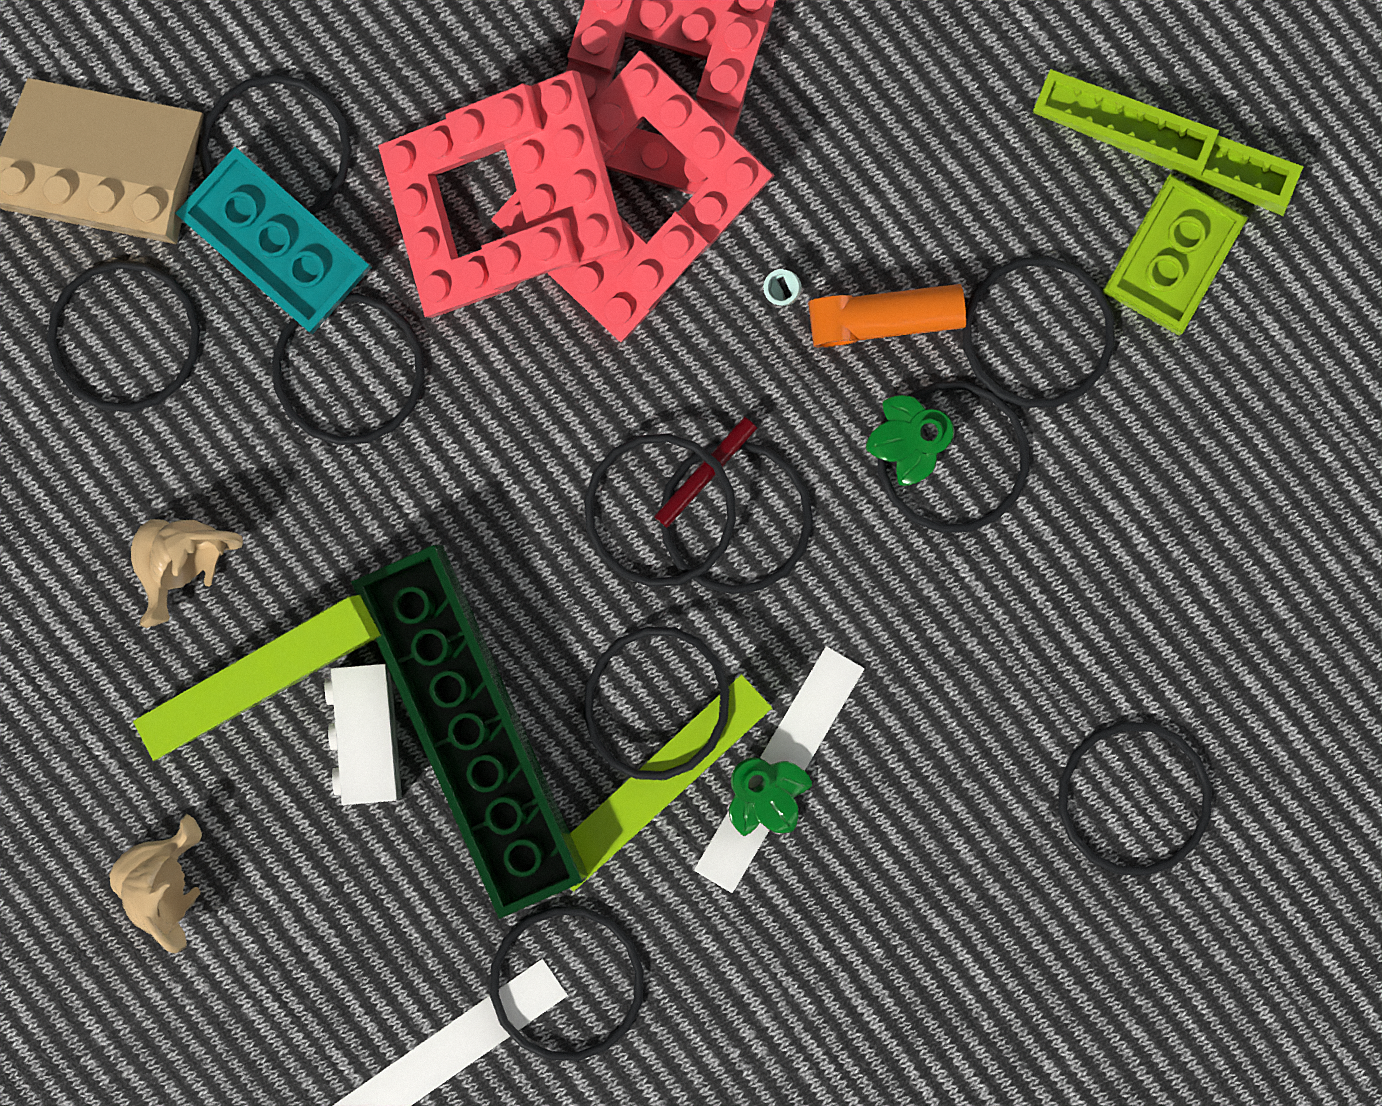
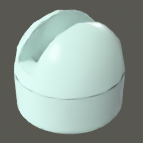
(774, 291)

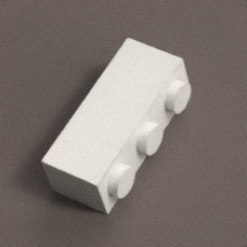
(363, 734)

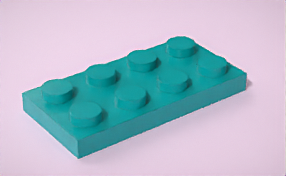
(273, 240)

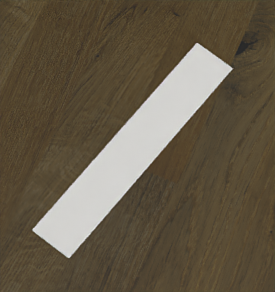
(793, 741)
(460, 1042)

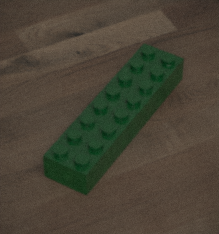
(470, 731)

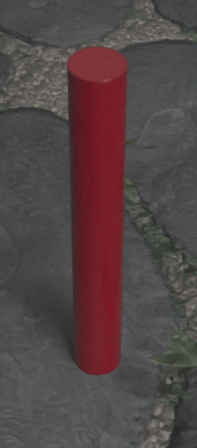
(705, 473)

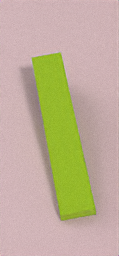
(1169, 141)
(257, 677)
(641, 800)

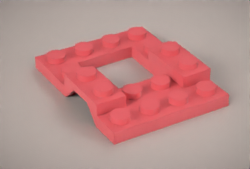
(713, 30)
(557, 180)
(631, 283)

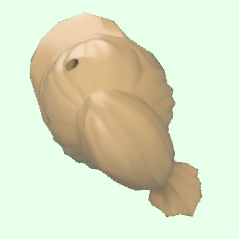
(172, 555)
(153, 885)

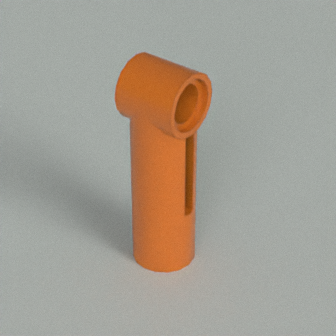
(922, 310)

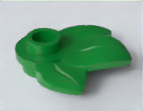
(904, 441)
(771, 800)

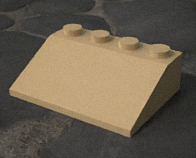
(98, 160)

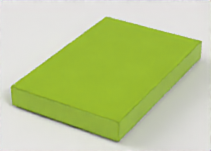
(1174, 254)

